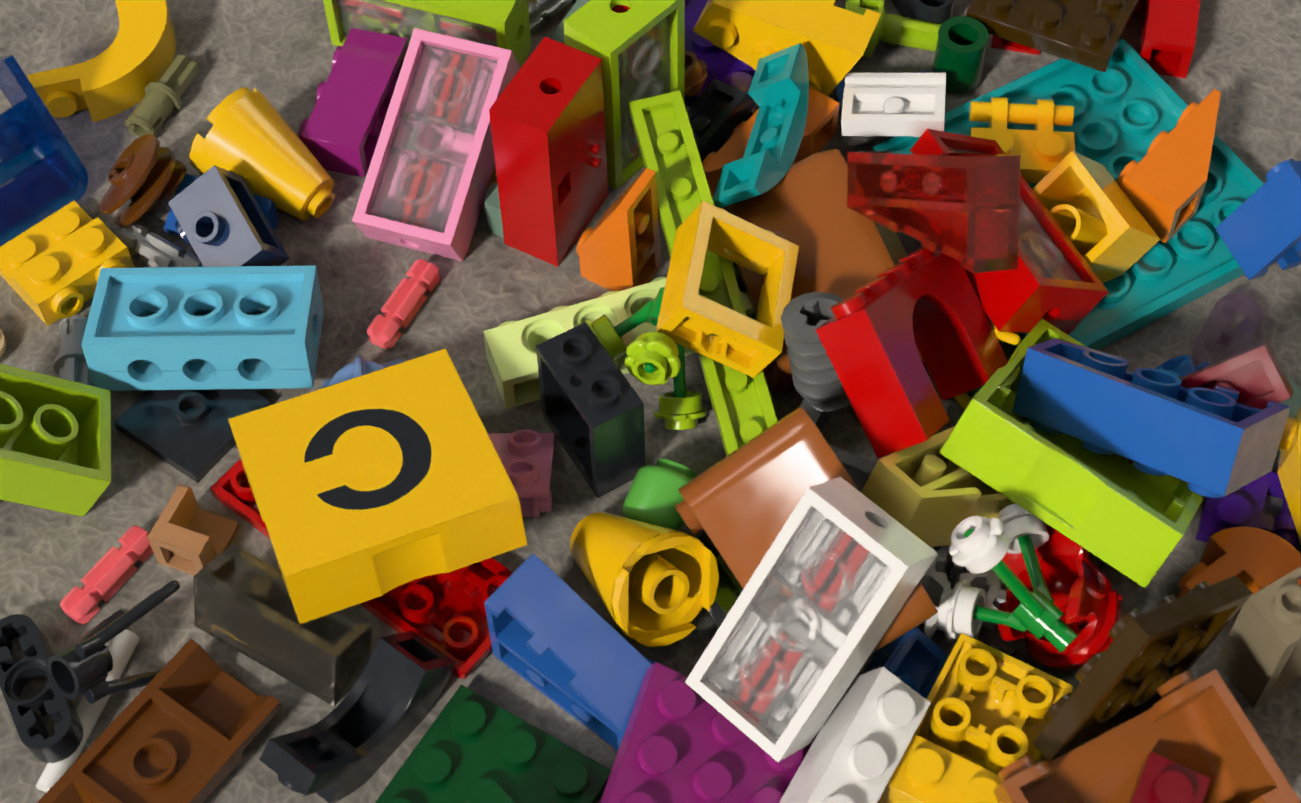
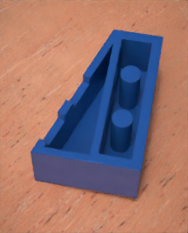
(565, 649)

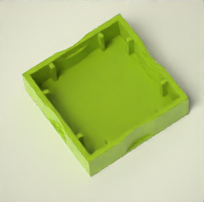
(1087, 496)

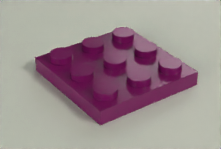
(690, 752)

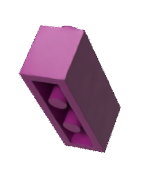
(354, 101)

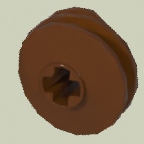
(141, 180)

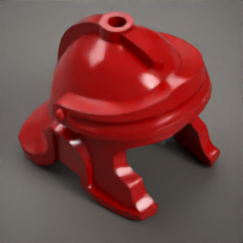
(1078, 591)

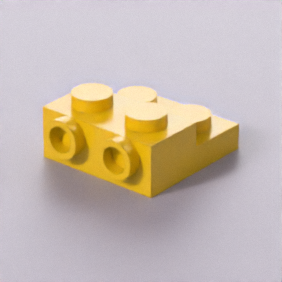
(60, 261)

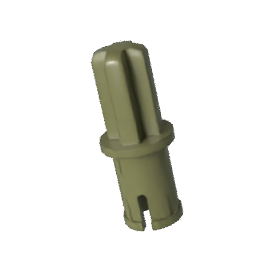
(162, 97)

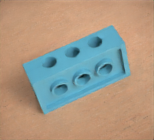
(204, 328)

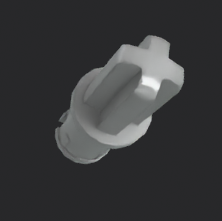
(70, 361)

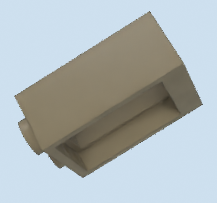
(1265, 641)

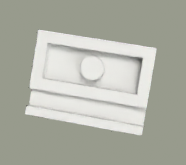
(893, 104)

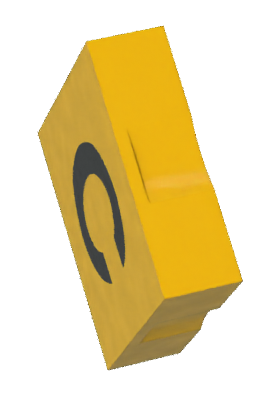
(377, 484)

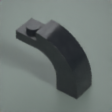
(367, 725)

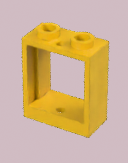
(691, 318)

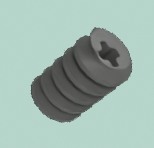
(809, 363)

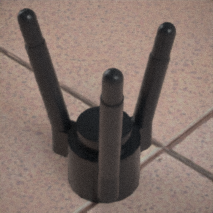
(86, 663)

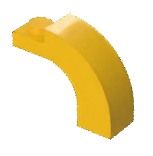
(121, 72)

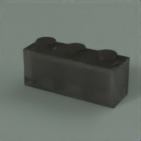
(251, 611)

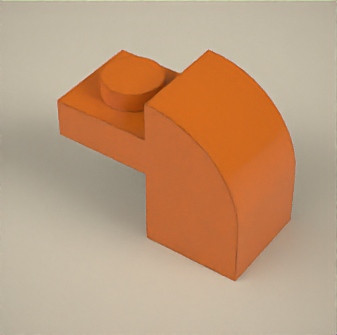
(1243, 552)

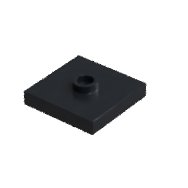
(188, 425)

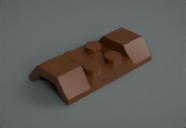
(171, 739)

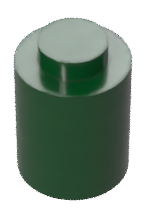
(961, 53)

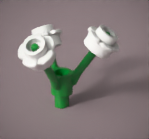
(981, 546)

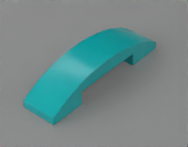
(782, 95)

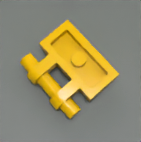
(1039, 148)

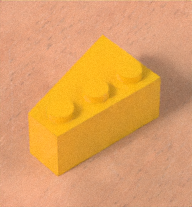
(759, 28)

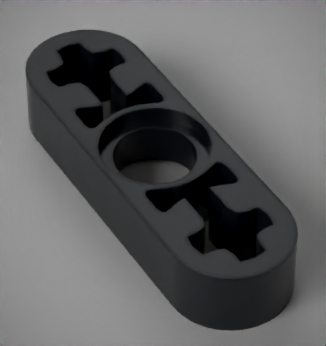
(27, 712)

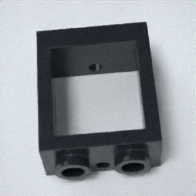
(592, 403)

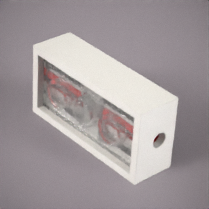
(810, 617)

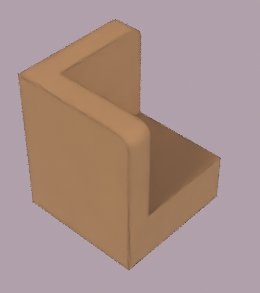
(187, 535)

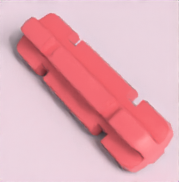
(403, 304)
(107, 575)

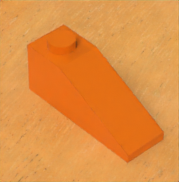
(626, 240)

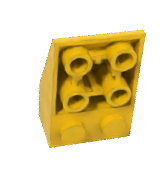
(978, 722)

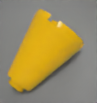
(263, 149)
(646, 575)

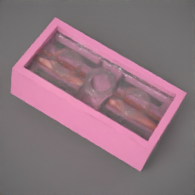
(435, 146)

